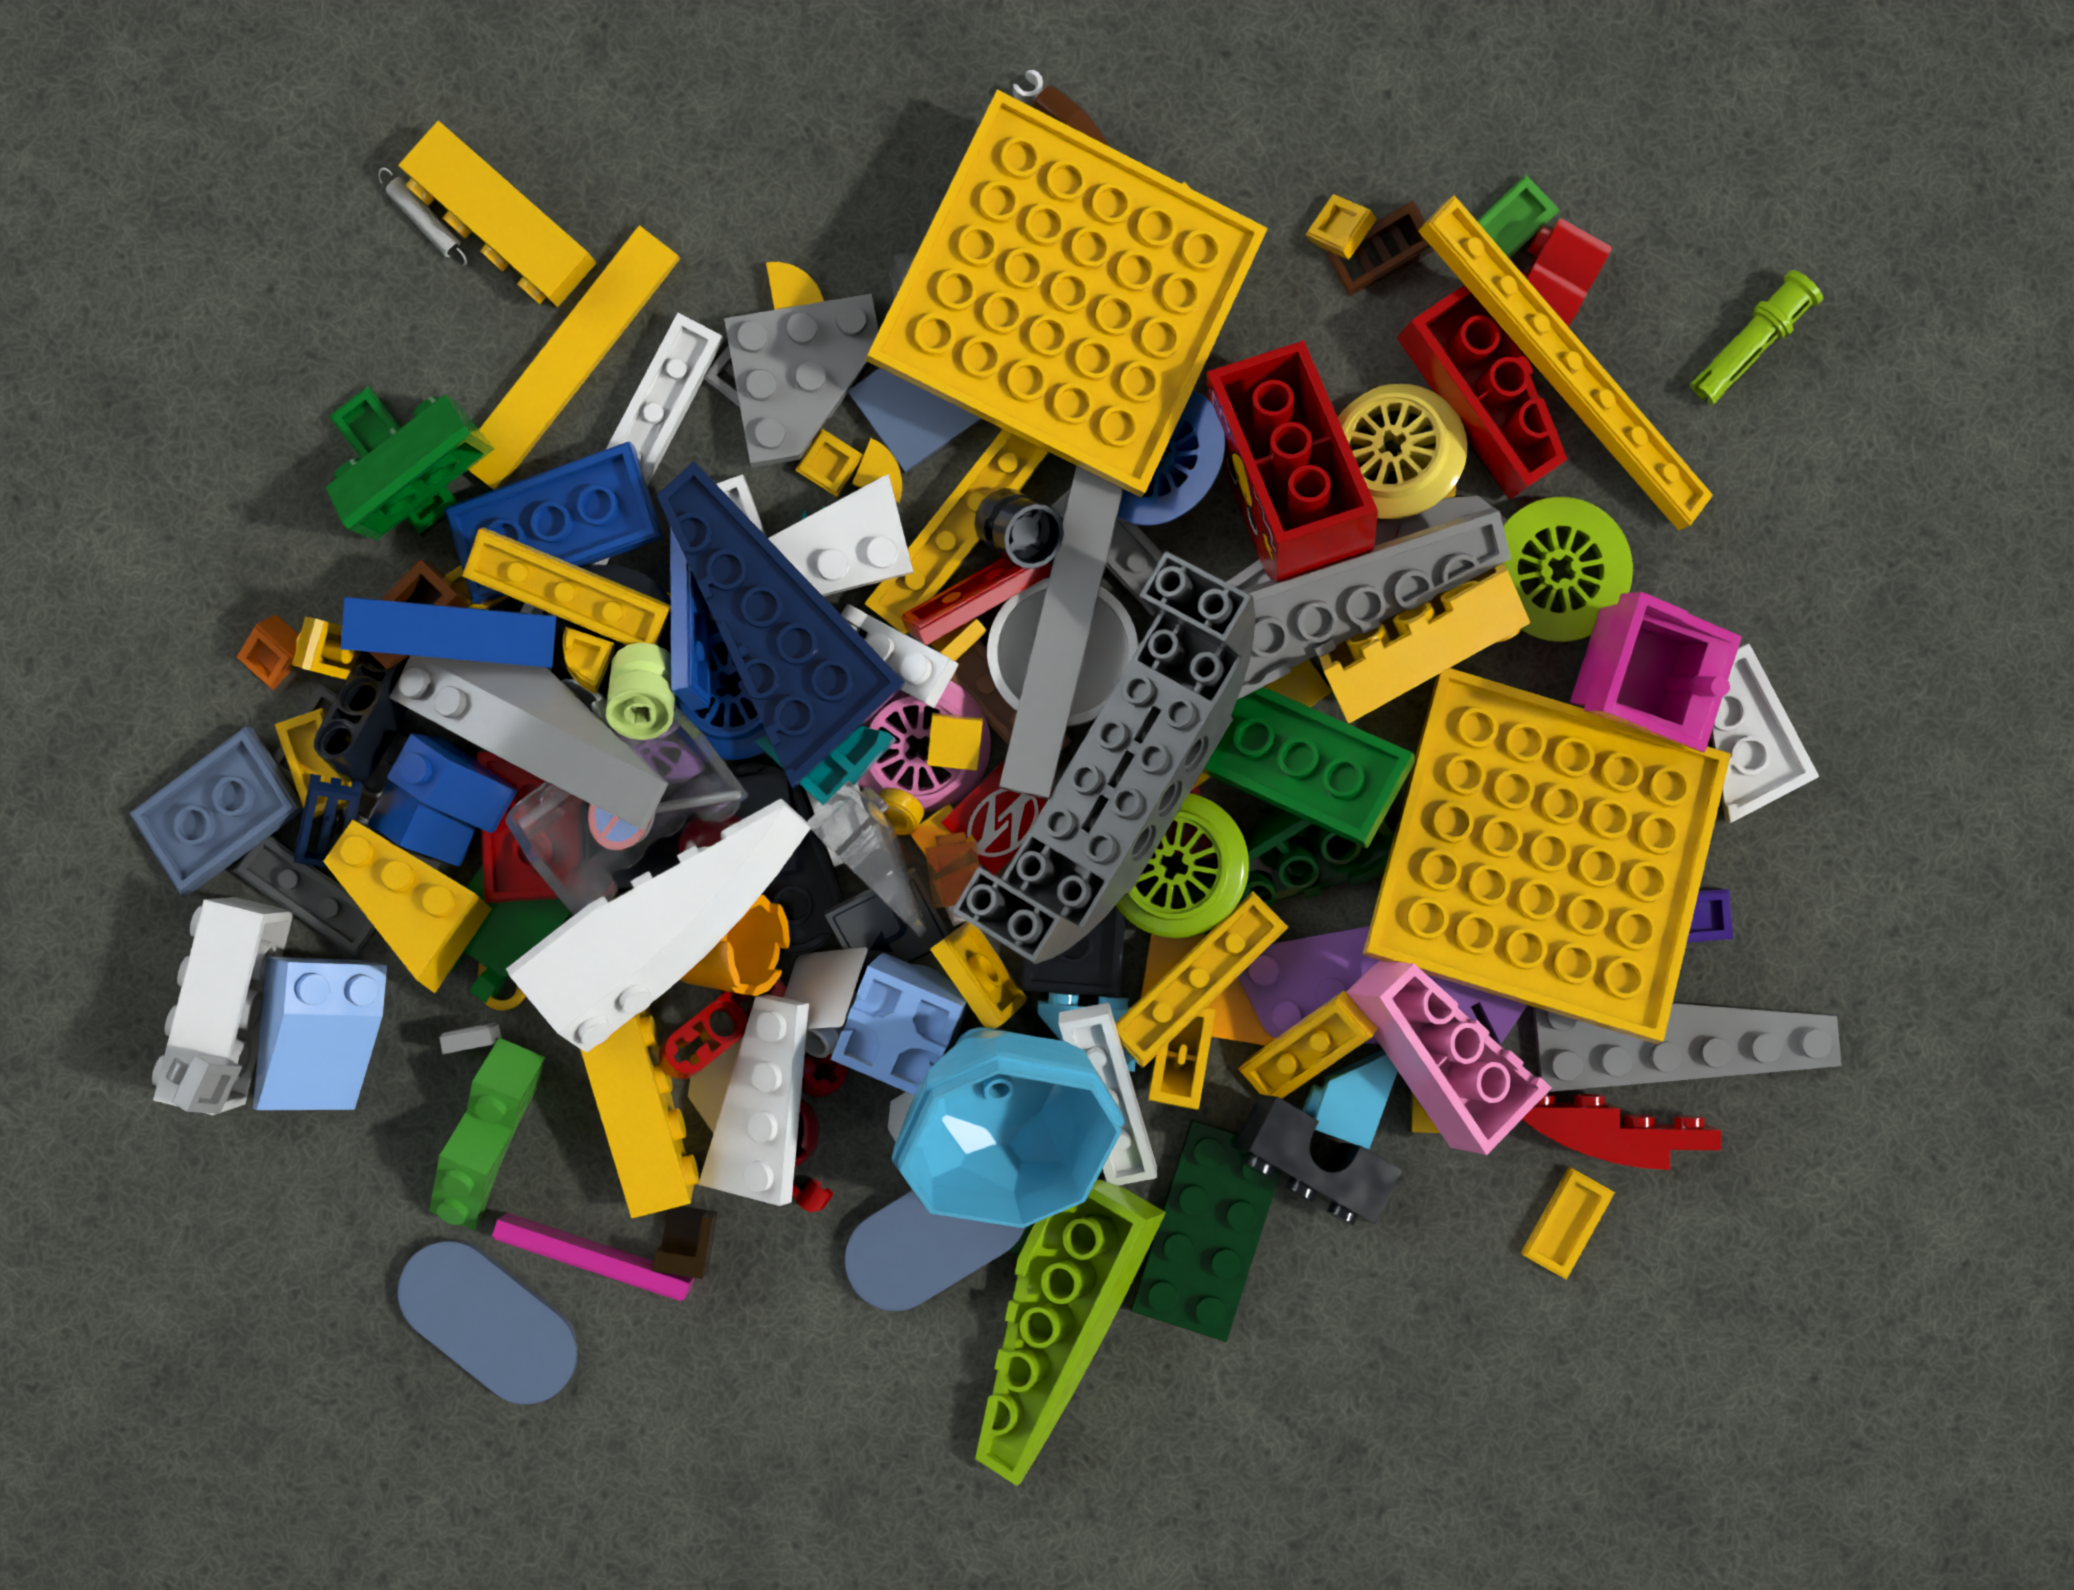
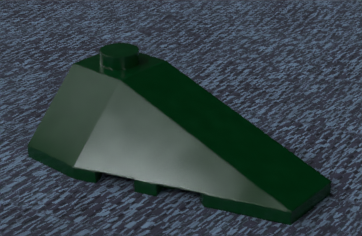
(1301, 858)

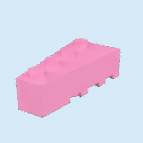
(1447, 1060)

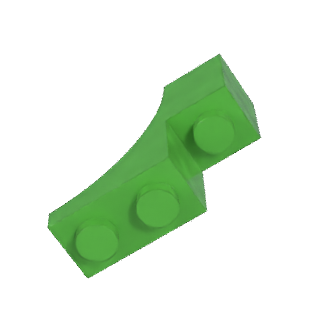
(484, 1133)

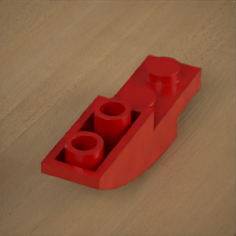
(1596, 1131)

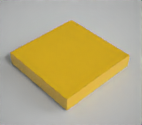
(979, 975)

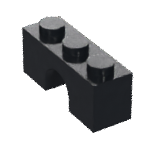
(1278, 1141)

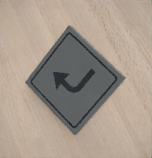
(872, 924)

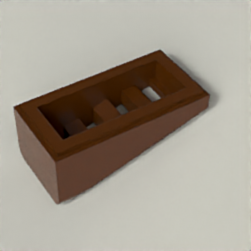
(1408, 255)

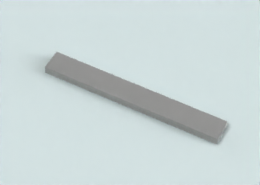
(1061, 636)

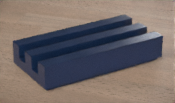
(333, 792)

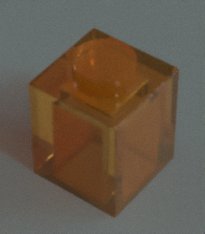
(951, 867)

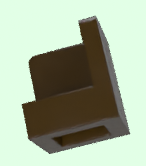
(686, 1242)

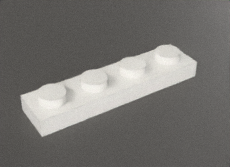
(1096, 1033)

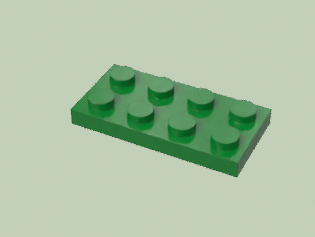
(1310, 764)

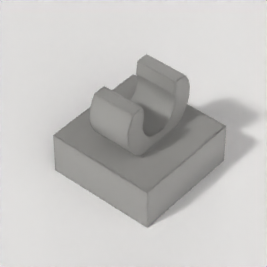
(203, 1082)

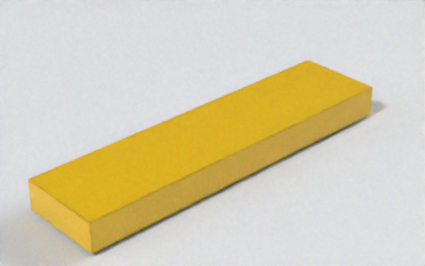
(565, 589)
(1198, 979)

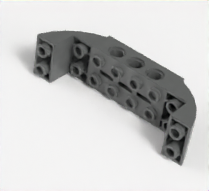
(1126, 771)

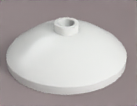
(1106, 656)

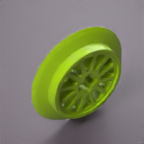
(1612, 558)
(1218, 901)

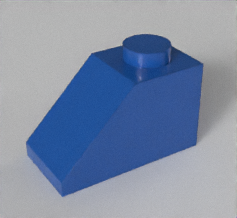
(452, 781)

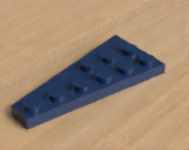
(791, 647)

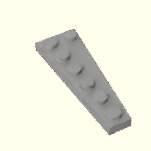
(1352, 596)
(1696, 1045)

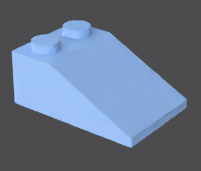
(317, 1032)

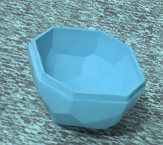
(1007, 1129)

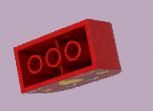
(1290, 463)

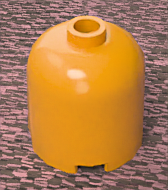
(747, 954)

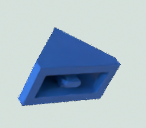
(421, 827)

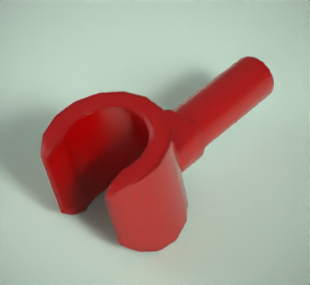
(812, 1197)

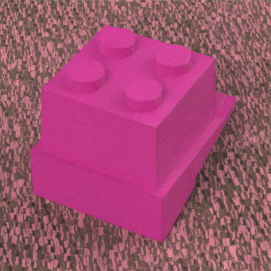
(1656, 669)

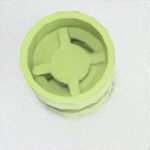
(640, 692)

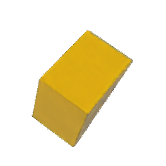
(1181, 1065)

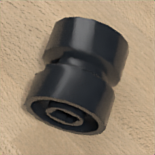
(1019, 528)

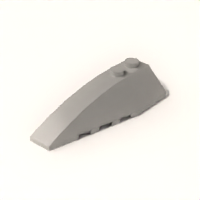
(536, 725)

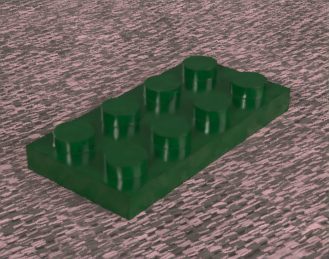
(1206, 1236)

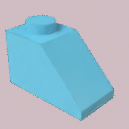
(1353, 1099)

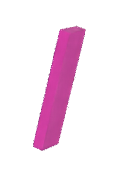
(590, 1256)

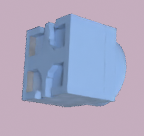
(900, 1022)

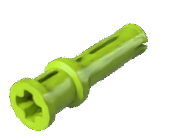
(1770, 322)

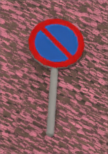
(620, 835)

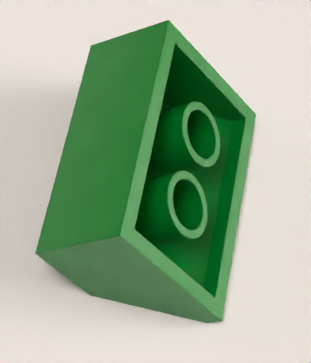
(407, 467)

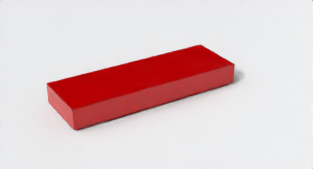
(970, 599)

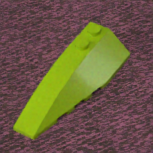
(1061, 1309)

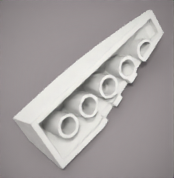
(636, 947)

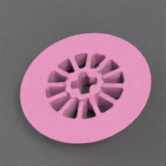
(960, 781)

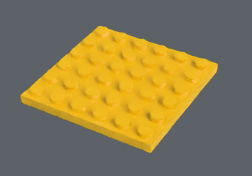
(1067, 294)
(1548, 856)

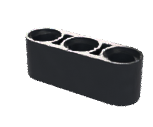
(361, 719)

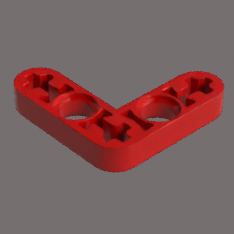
(719, 1044)

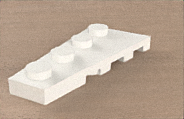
(759, 1116)

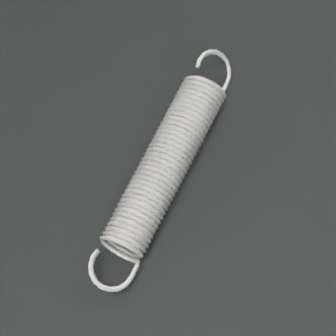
(421, 216)

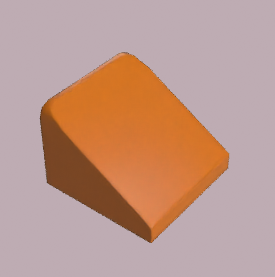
(270, 650)

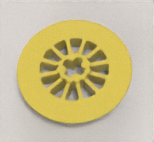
(1445, 462)

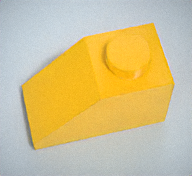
(320, 649)

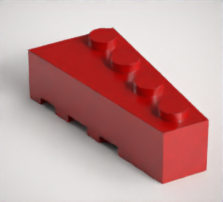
(1489, 387)

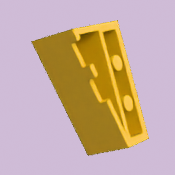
(408, 902)

